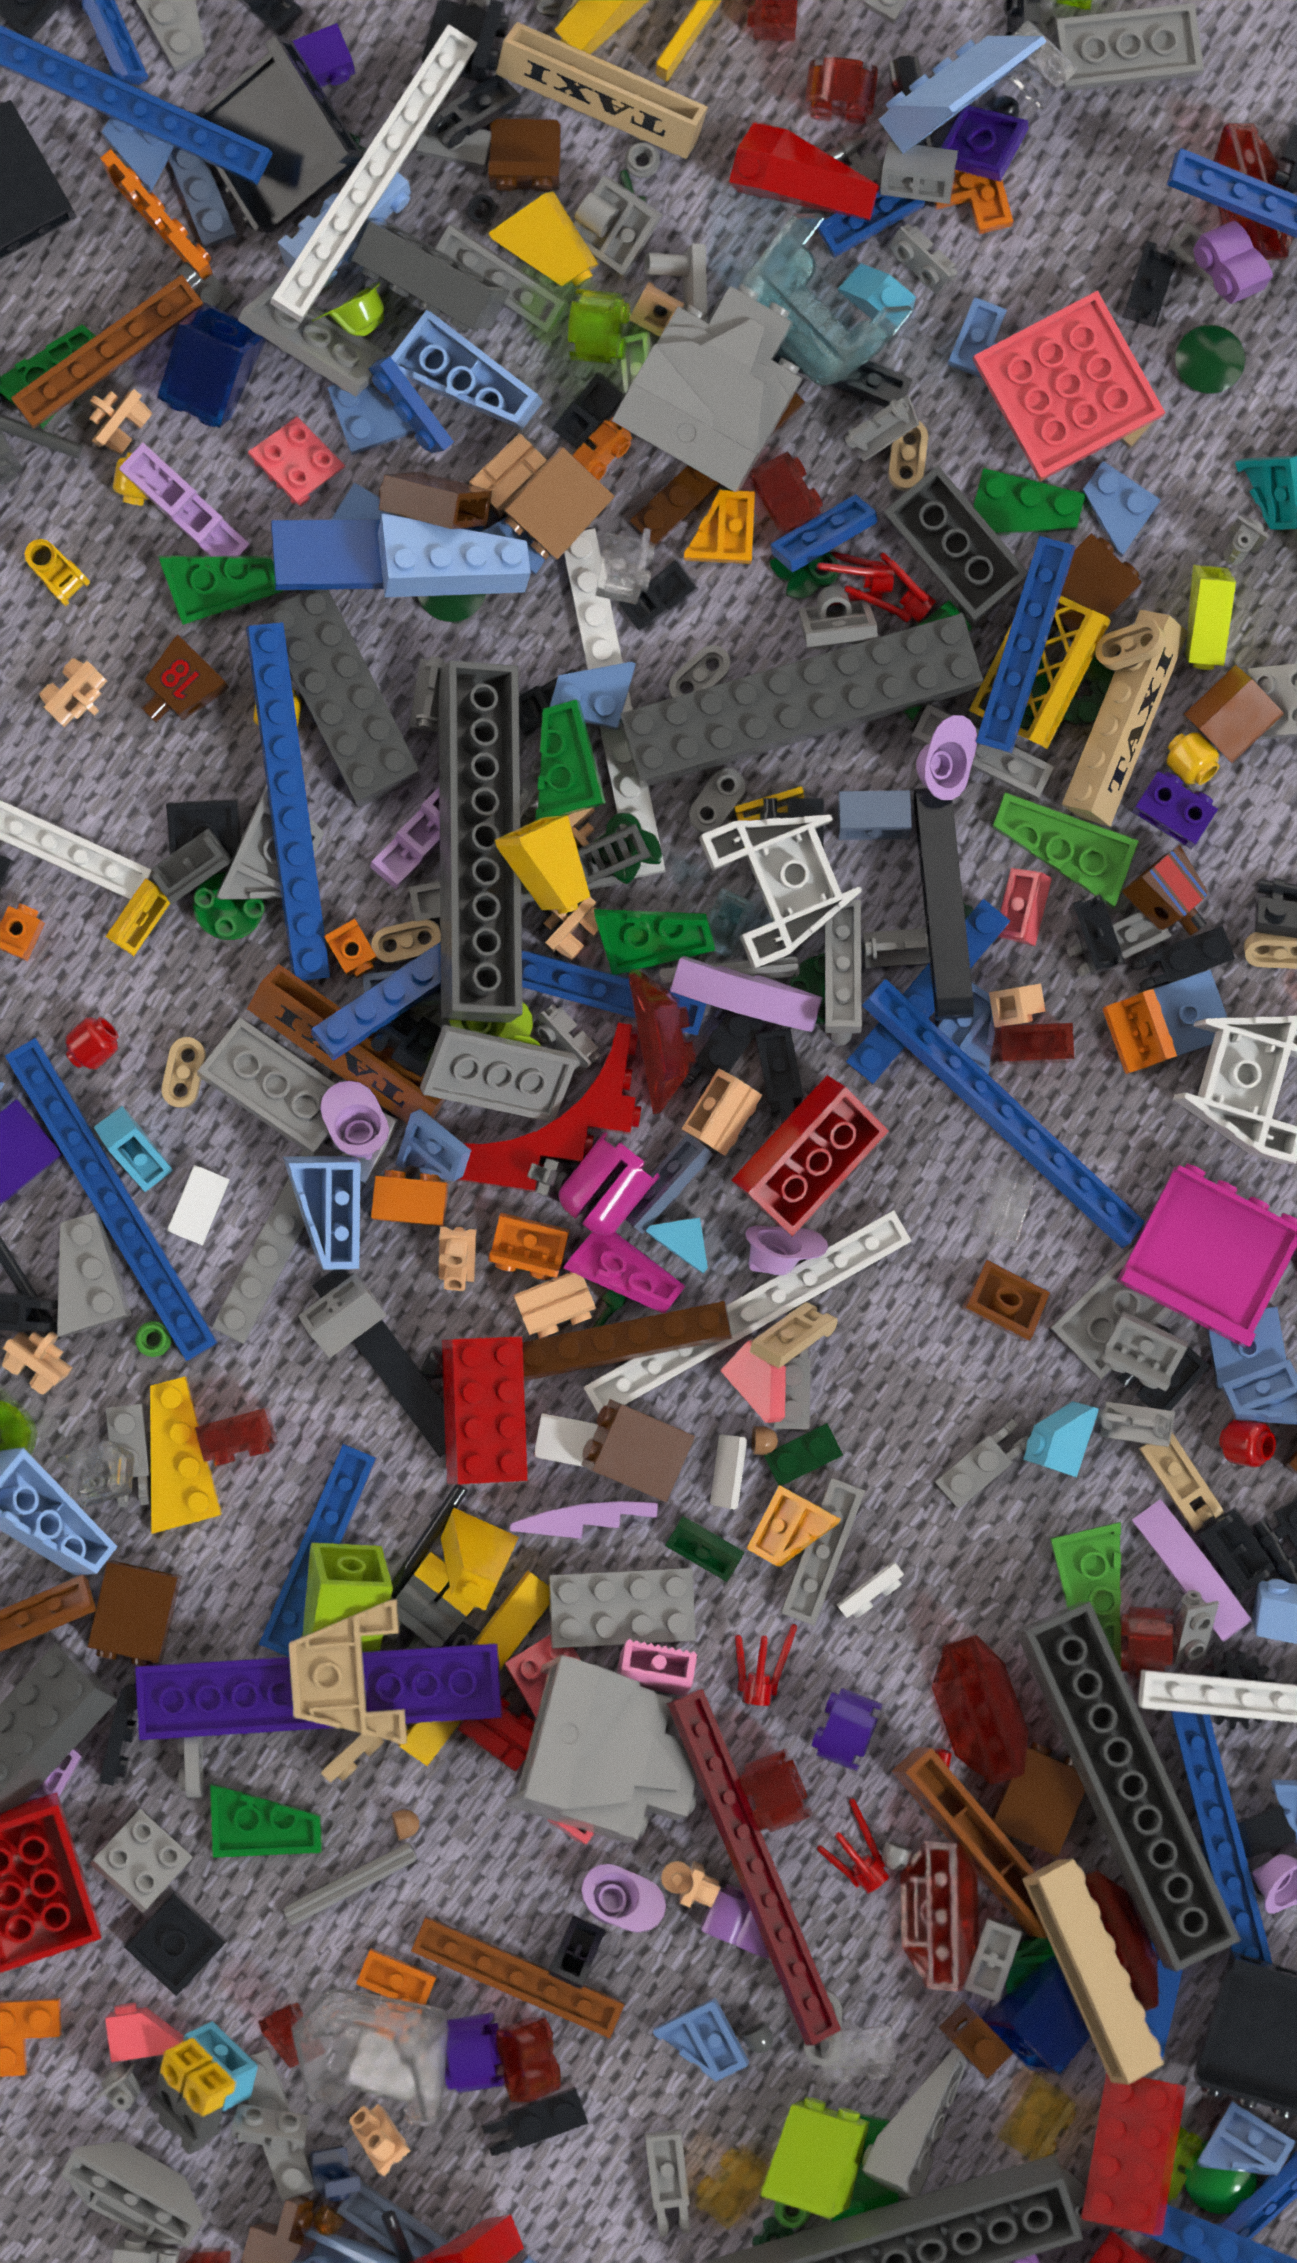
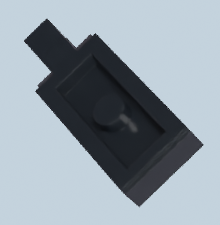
(780, 1071)

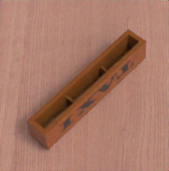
(296, 1008)
(967, 1823)

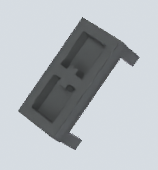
(190, 865)

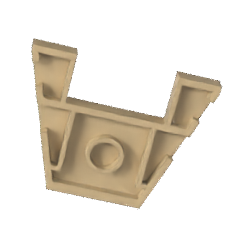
(330, 1675)

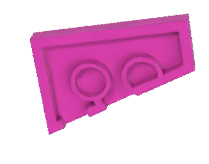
(626, 1270)

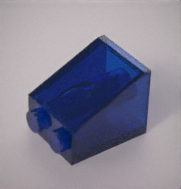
(210, 365)
(1040, 2020)

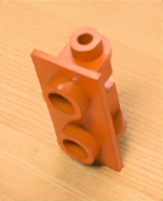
(611, 442)

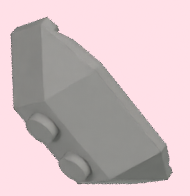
(135, 2191)

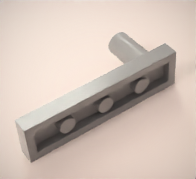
(690, 266)
(843, 973)

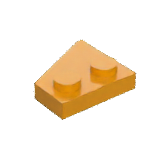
(725, 530)
(789, 1527)

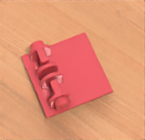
(296, 460)
(526, 1669)

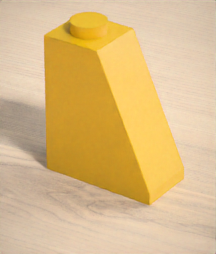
(595, 21)
(547, 241)
(547, 863)
(475, 1557)

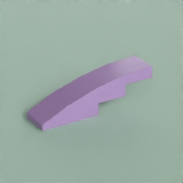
(182, 504)
(411, 844)
(746, 994)
(570, 1520)
(1190, 1566)

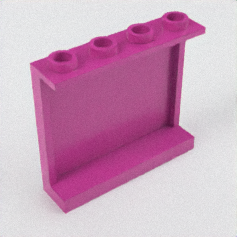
(1211, 1254)

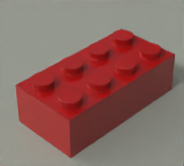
(810, 1155)
(484, 1410)
(1134, 2154)

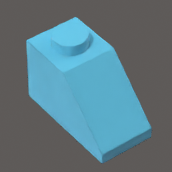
(875, 289)
(133, 1148)
(1062, 1438)
(230, 2058)

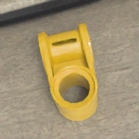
(59, 574)

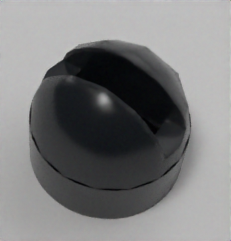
(1005, 100)
(486, 215)
(432, 1364)

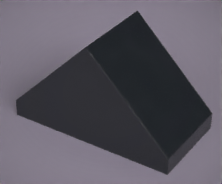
(576, 1952)

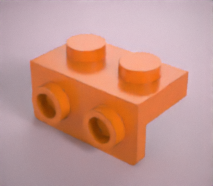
(1139, 1031)
(528, 1246)

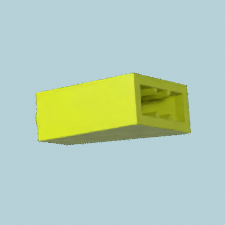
(1209, 616)

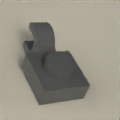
(210, 290)
(550, 1178)

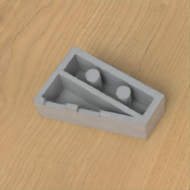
(88, 1277)

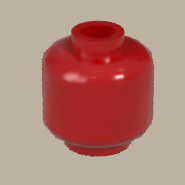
(91, 1043)
(1247, 1443)

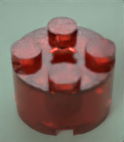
(841, 89)
(1148, 1640)
(776, 1791)

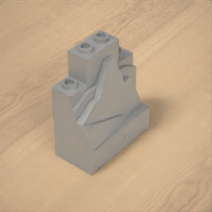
(714, 386)
(603, 1754)

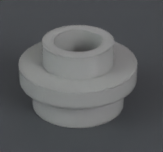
(647, 151)

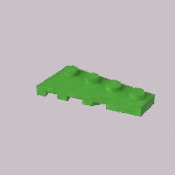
(1075, 848)
(1090, 1572)

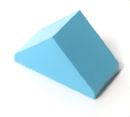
(683, 1239)

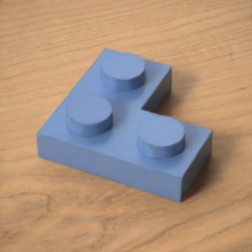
(976, 334)

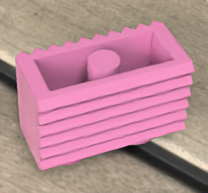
(658, 1667)

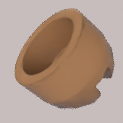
(763, 1440)
(405, 1823)

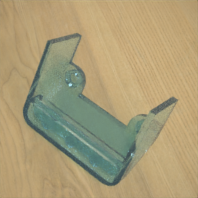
(817, 337)

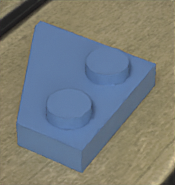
(367, 419)
(599, 690)
(1265, 1395)

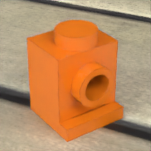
(341, 938)
(23, 943)

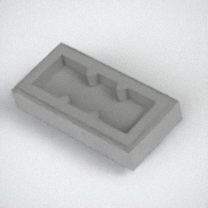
(471, 152)

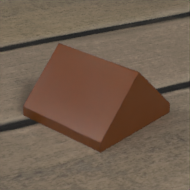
(1234, 713)
(1006, 1301)

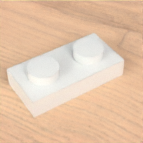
(883, 1582)

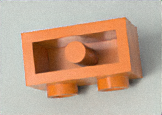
(410, 1199)

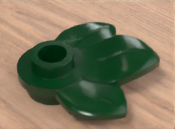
(805, 580)
(627, 874)

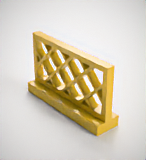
(1067, 678)

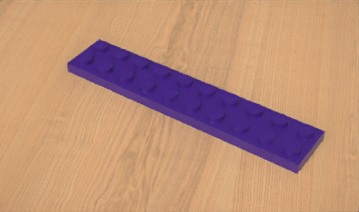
(258, 1692)

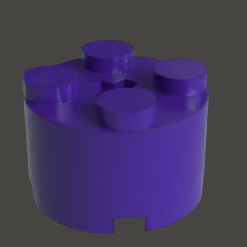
(847, 1728)
(472, 2054)

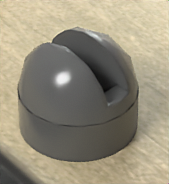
(758, 2038)

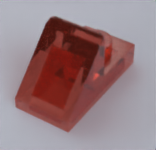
(278, 2031)

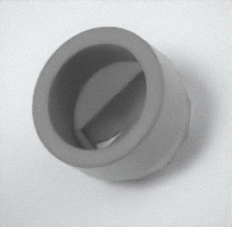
(895, 1855)

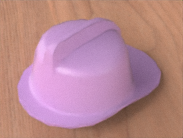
(948, 758)
(354, 1119)
(778, 1252)
(1277, 1882)
(623, 1898)

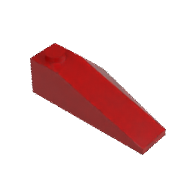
(793, 171)

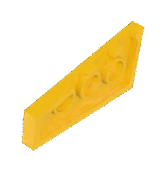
(179, 1476)

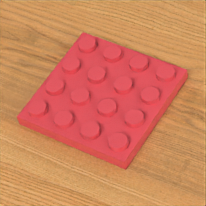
(1068, 386)

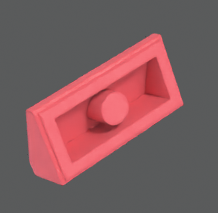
(1024, 905)

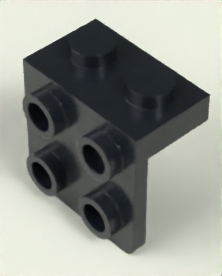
(479, 25)

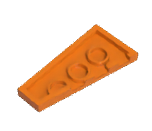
(153, 212)

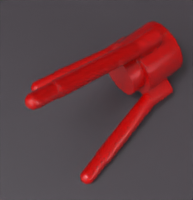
(875, 574)
(915, 600)
(758, 1687)
(868, 1871)

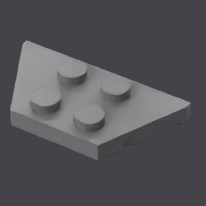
(254, 864)

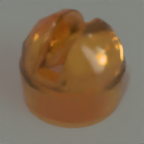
(327, 2220)

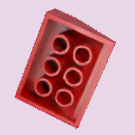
(41, 1886)

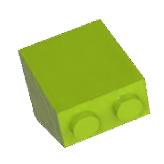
(344, 1583)
(817, 2158)

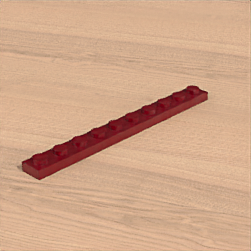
(754, 1867)

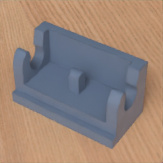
(874, 815)

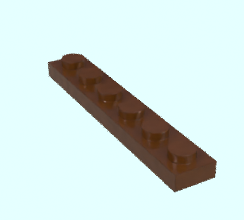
(686, 493)
(626, 1340)

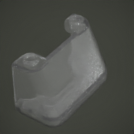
(374, 2048)

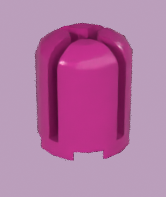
(592, 1175)

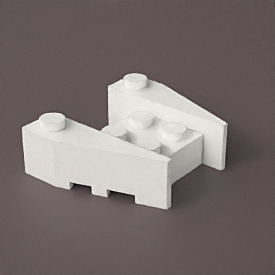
(790, 876)
(1245, 1082)

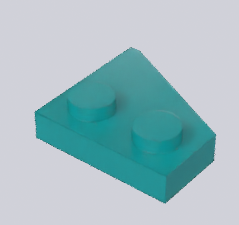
(1273, 488)

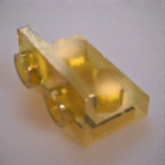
(1038, 2119)
(733, 2185)

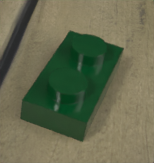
(803, 1455)
(704, 1548)

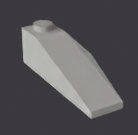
(902, 2149)

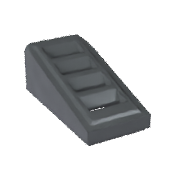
(638, 842)

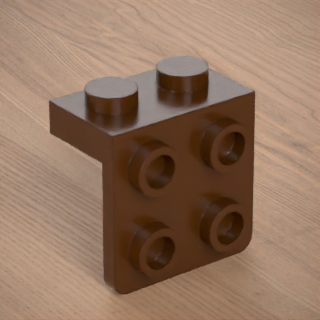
(525, 154)

